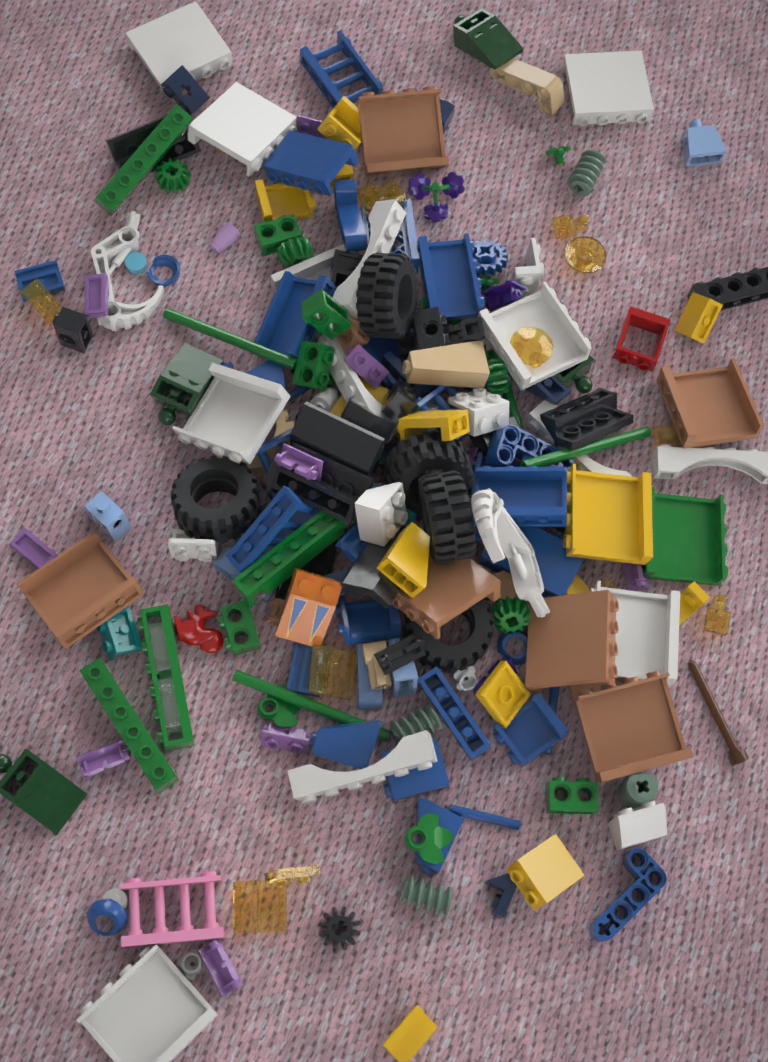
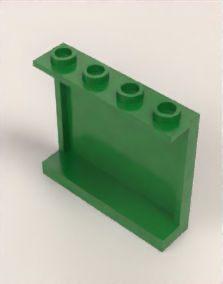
(688, 540)

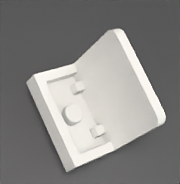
(530, 274)
(485, 410)
(184, 547)

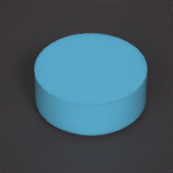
(136, 263)

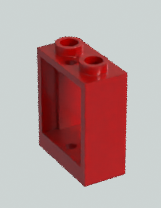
(648, 322)

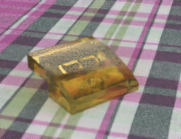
(389, 191)
(332, 672)
(259, 907)

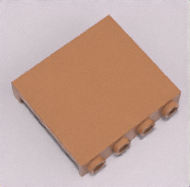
(401, 131)
(710, 405)
(80, 589)
(448, 592)
(573, 641)
(630, 727)

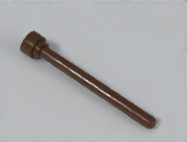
(736, 754)

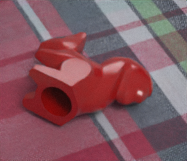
(193, 630)

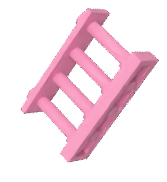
(186, 931)

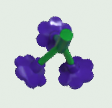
(421, 187)

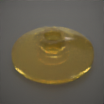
(588, 248)

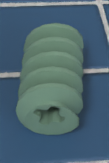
(586, 172)
(414, 724)
(646, 787)
(426, 895)

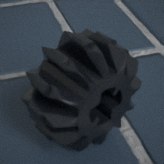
(334, 922)

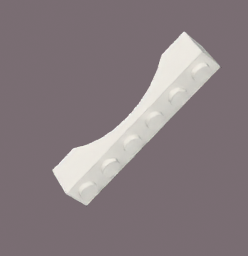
(384, 224)
(349, 382)
(674, 461)
(583, 463)
(410, 753)

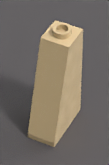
(448, 365)

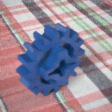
(486, 257)

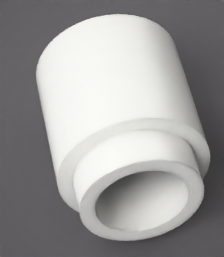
(326, 399)

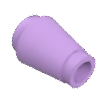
(225, 237)

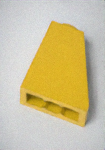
(408, 560)

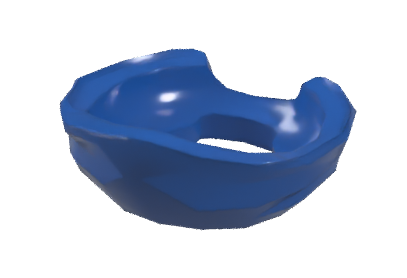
(167, 261)
(518, 659)
(109, 908)

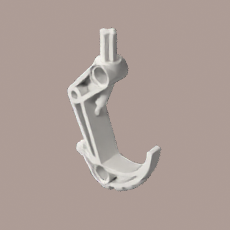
(114, 251)
(503, 537)

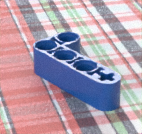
(349, 216)
(514, 447)
(625, 900)

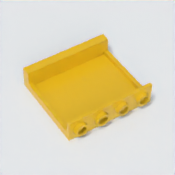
(609, 517)

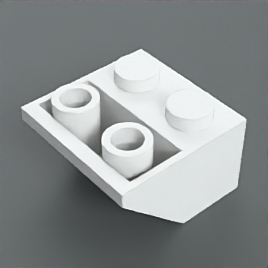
(381, 513)
(638, 826)

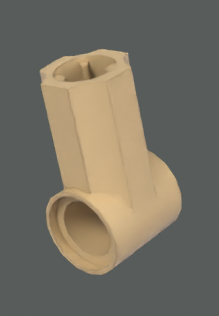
(375, 673)

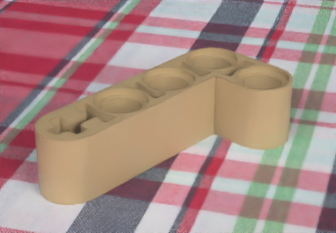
(532, 81)

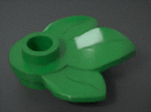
(282, 714)
(433, 838)

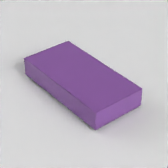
(96, 295)
(32, 549)

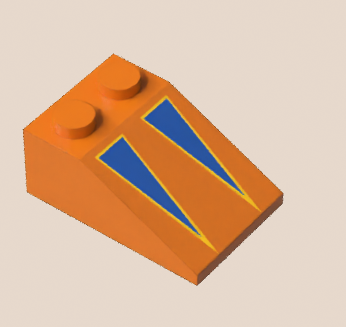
(308, 608)

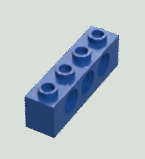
(454, 713)

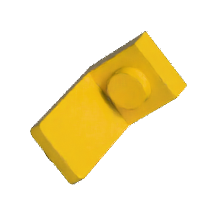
(691, 600)

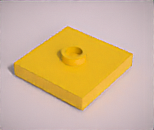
(503, 694)

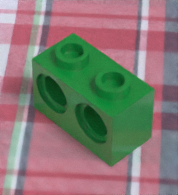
(276, 229)
(325, 314)
(313, 365)
(244, 626)
(572, 802)

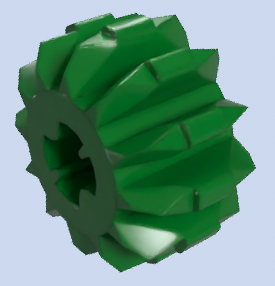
(173, 176)
(294, 251)
(498, 378)
(511, 614)

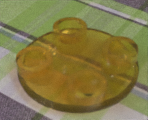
(532, 346)

